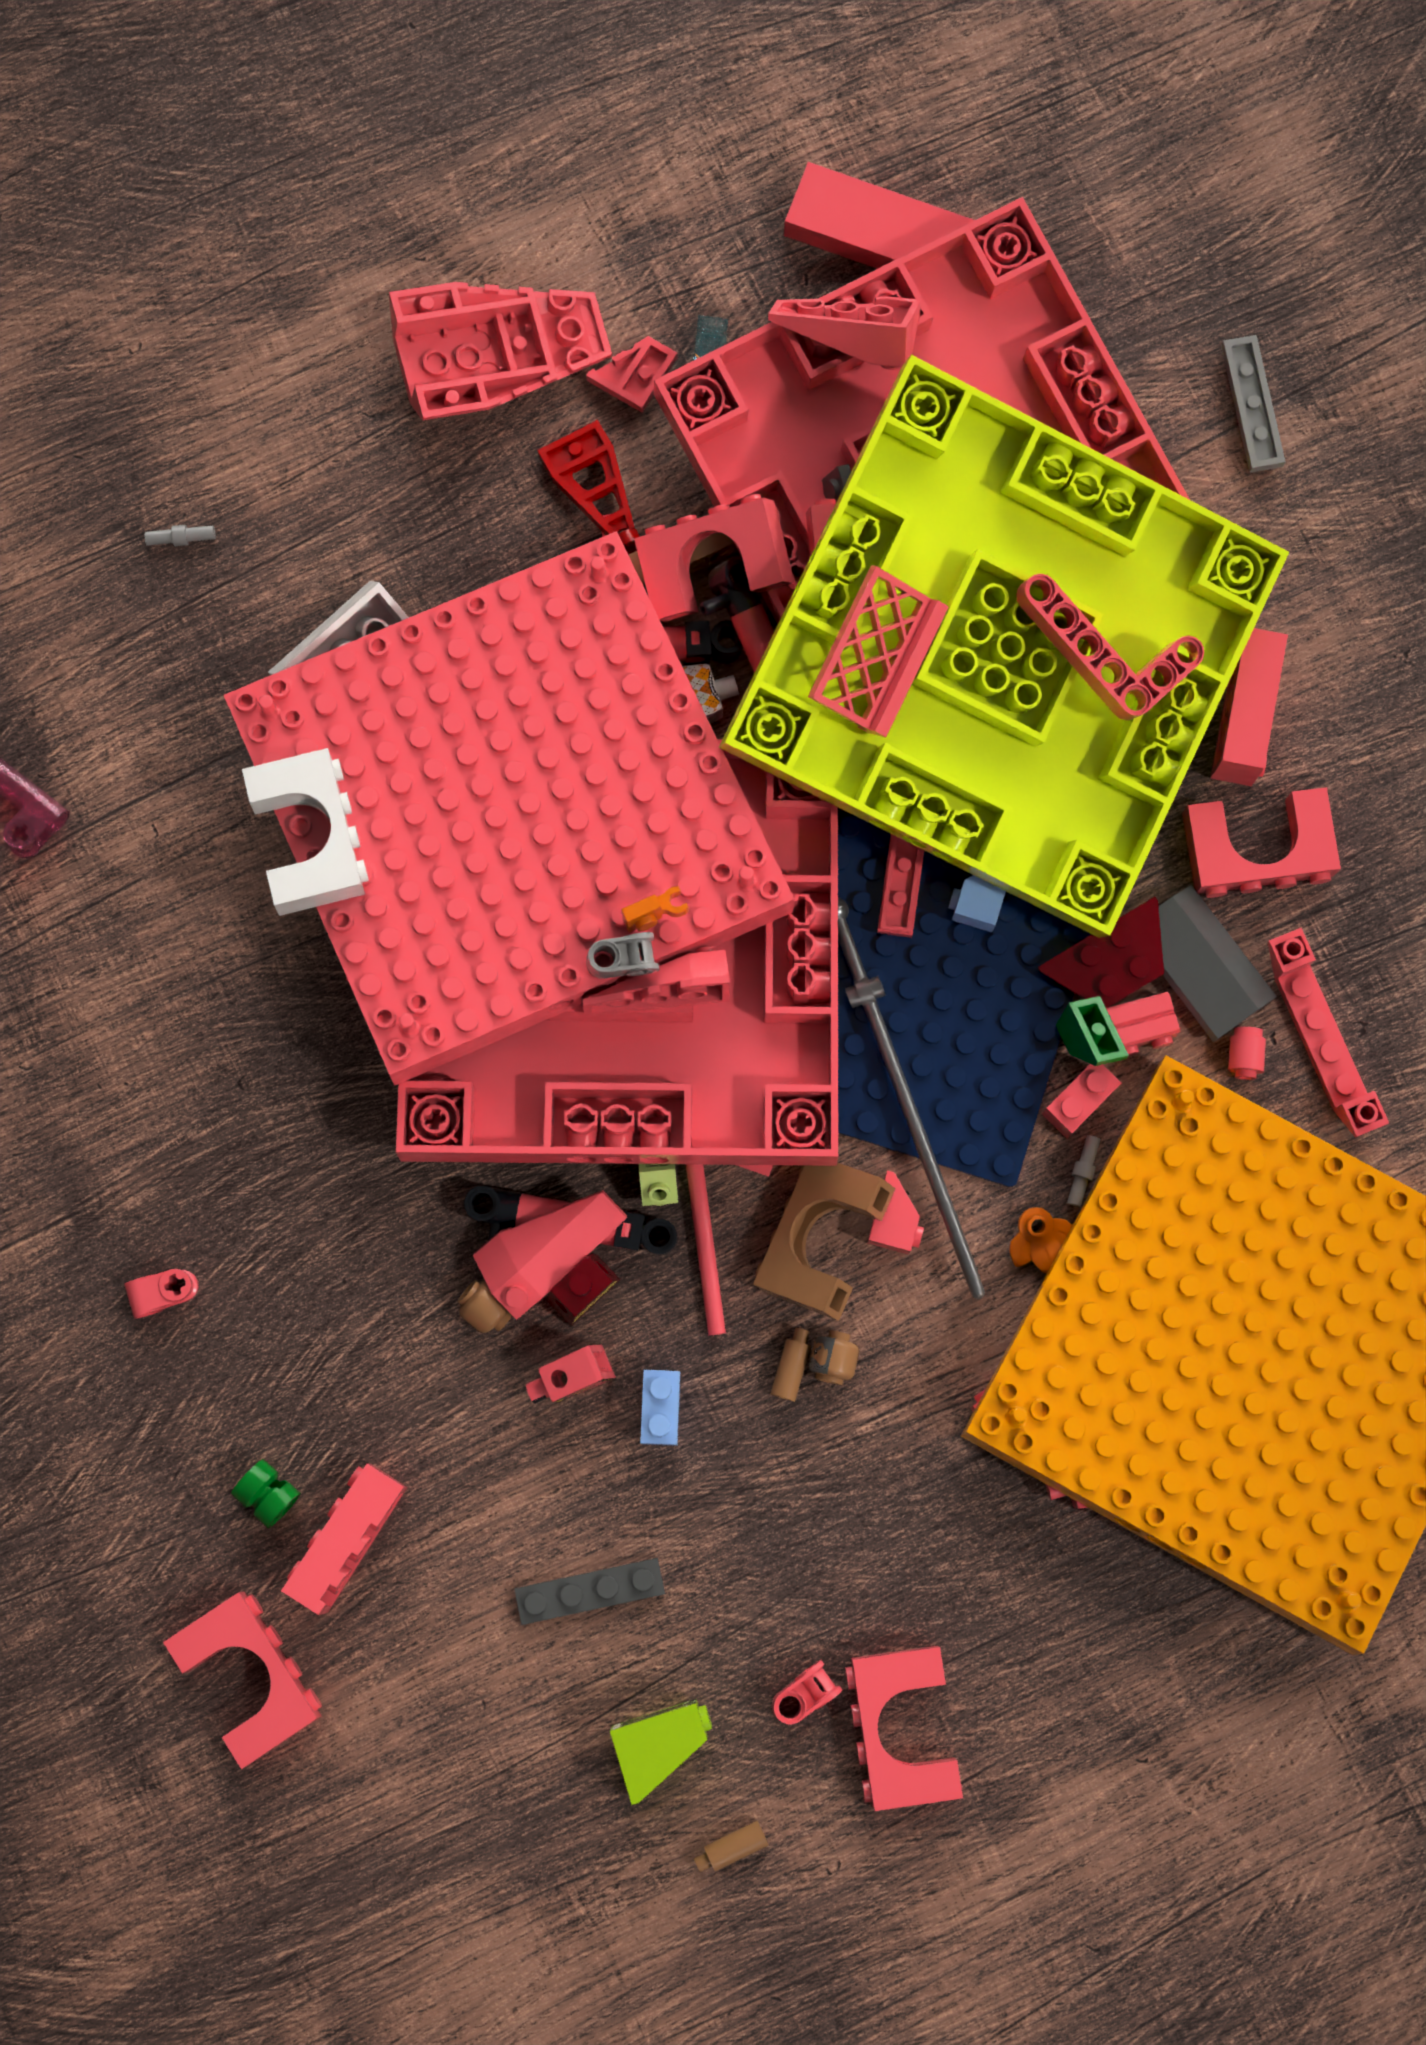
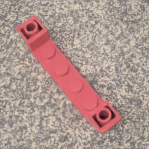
(1321, 1036)

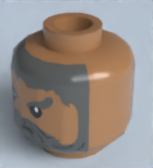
(834, 1358)

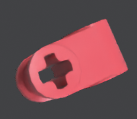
(155, 1292)
(807, 1693)

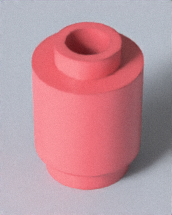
(1247, 1053)

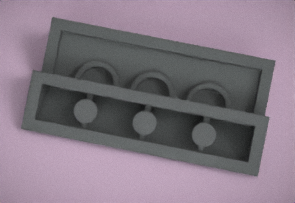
(1208, 966)

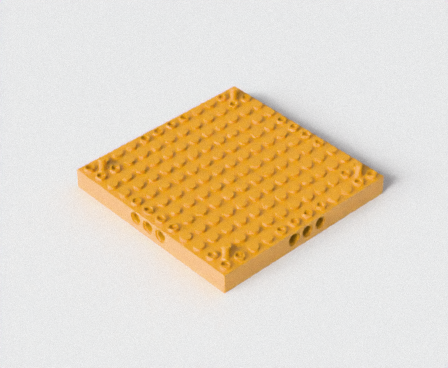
(1234, 1358)

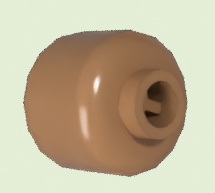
(481, 1308)

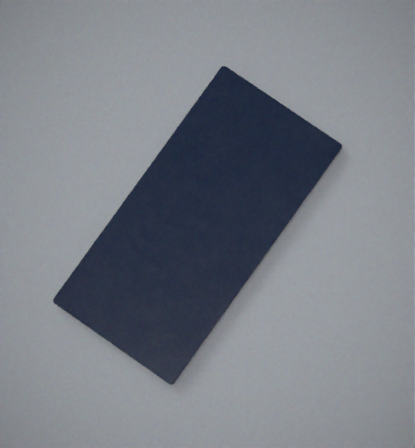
(960, 1011)

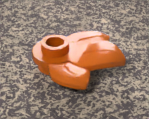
(1040, 1245)

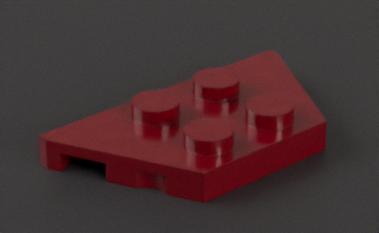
(1114, 963)

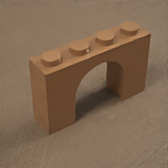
(817, 1192)

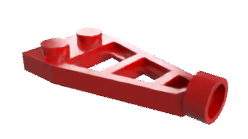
(577, 452)

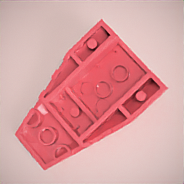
(488, 345)

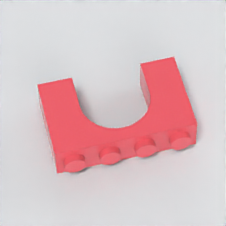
(668, 551)
(1220, 868)
(288, 1704)
(889, 1780)

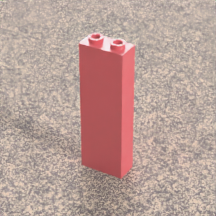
(862, 218)

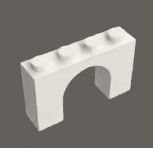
(334, 871)

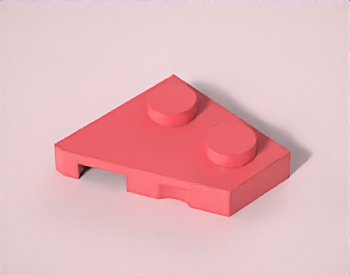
(633, 372)

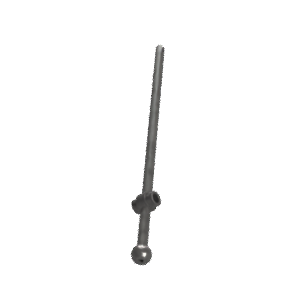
(865, 993)

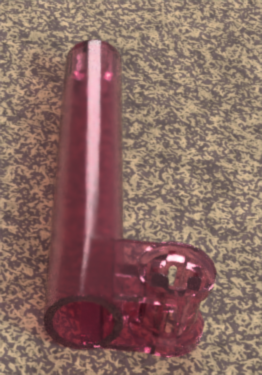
(38, 812)

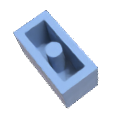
(660, 1407)

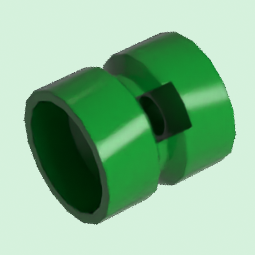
(265, 1493)

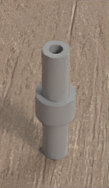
(180, 535)
(1083, 1171)

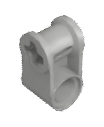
(625, 956)

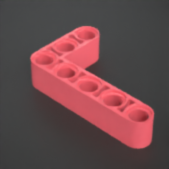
(1103, 654)

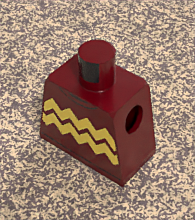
(582, 1288)

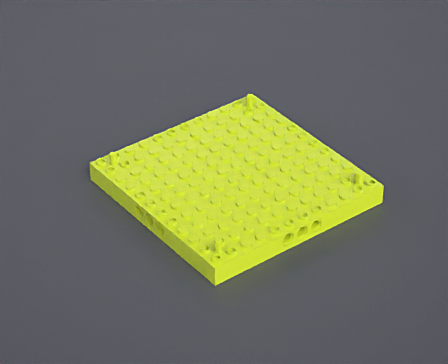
(1000, 740)

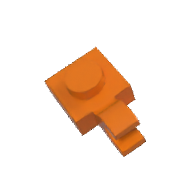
(646, 912)

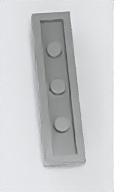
(1253, 403)

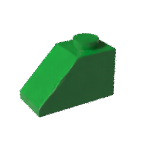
(1090, 1032)

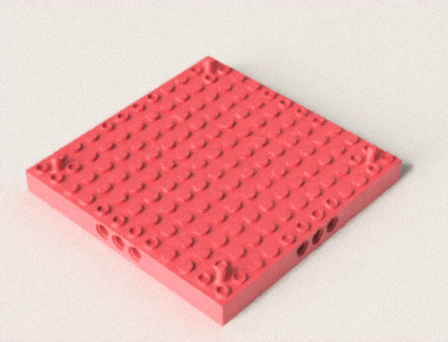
(993, 312)
(510, 794)
(672, 1082)

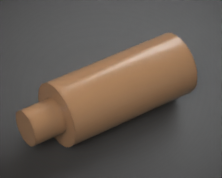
(791, 1366)
(732, 1847)

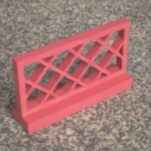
(904, 660)

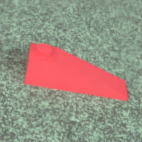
(870, 332)
(681, 982)
(533, 1257)

